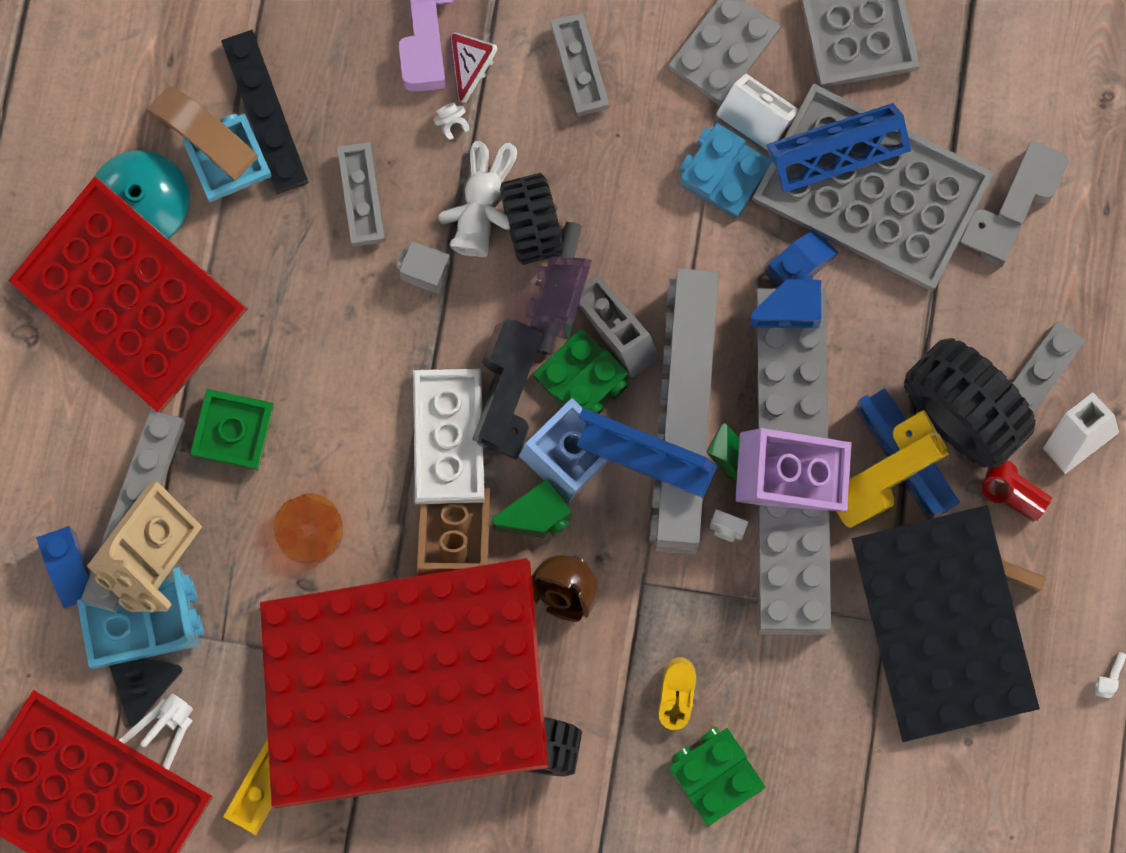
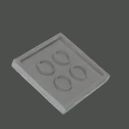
(859, 39)

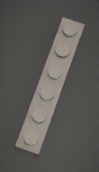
(148, 465)

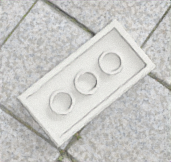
(445, 420)

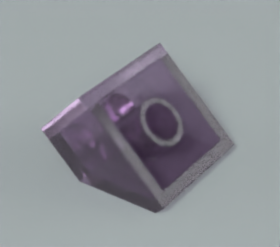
(559, 295)

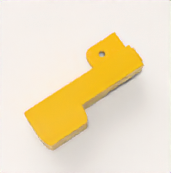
(870, 490)

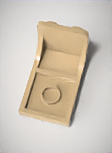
(144, 550)

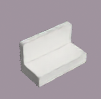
(757, 111)

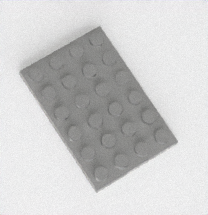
(892, 212)

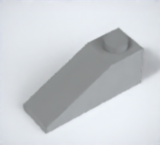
(618, 327)

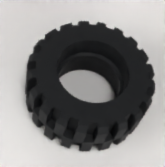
(970, 403)

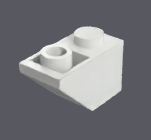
(1081, 433)

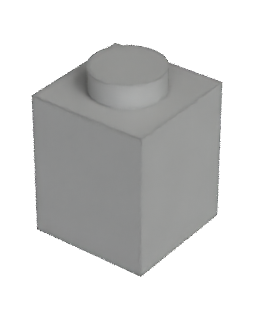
(423, 267)

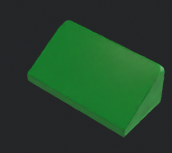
(725, 451)

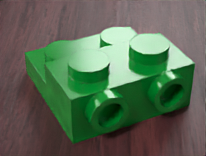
(582, 373)
(715, 775)

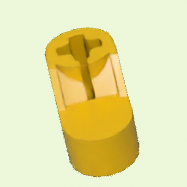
(672, 709)

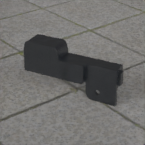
(510, 358)

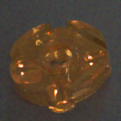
(301, 510)

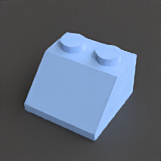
(556, 456)

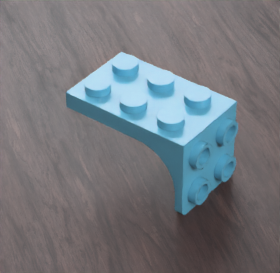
(131, 636)

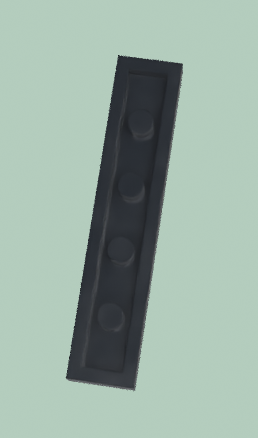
(264, 111)

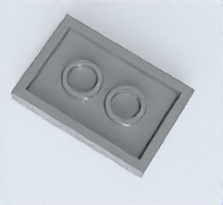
(724, 48)

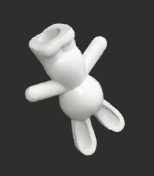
(482, 196)

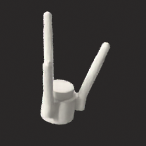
(170, 713)

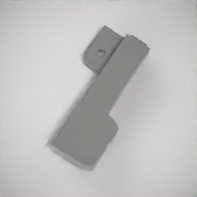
(1033, 182)

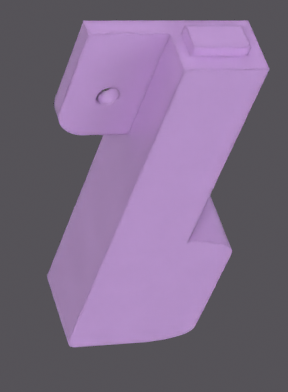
(422, 53)

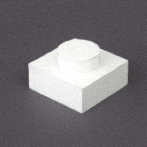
(728, 526)

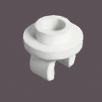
(449, 115)

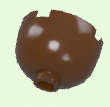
(566, 587)

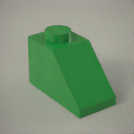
(535, 513)

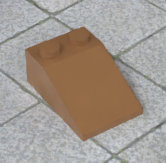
(453, 536)

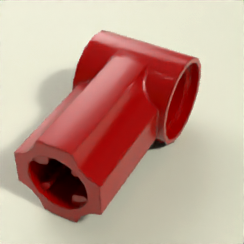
(1015, 492)

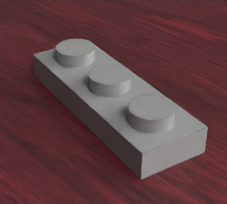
(579, 64)
(361, 194)
(1047, 364)

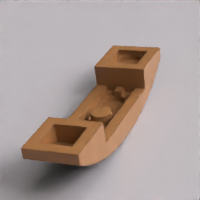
(203, 131)

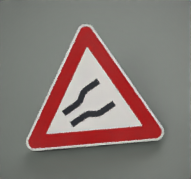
(470, 62)

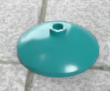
(163, 187)

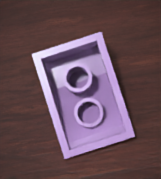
(793, 470)

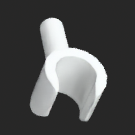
(1106, 686)

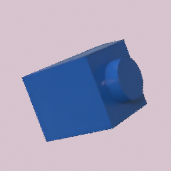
(803, 256)
(791, 305)
(64, 564)

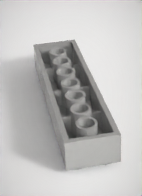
(686, 402)

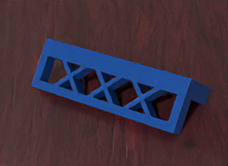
(835, 136)
(646, 453)
(927, 485)

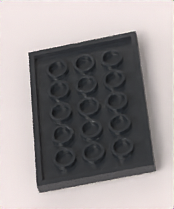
(945, 623)

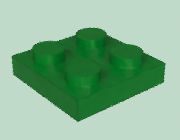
(232, 429)

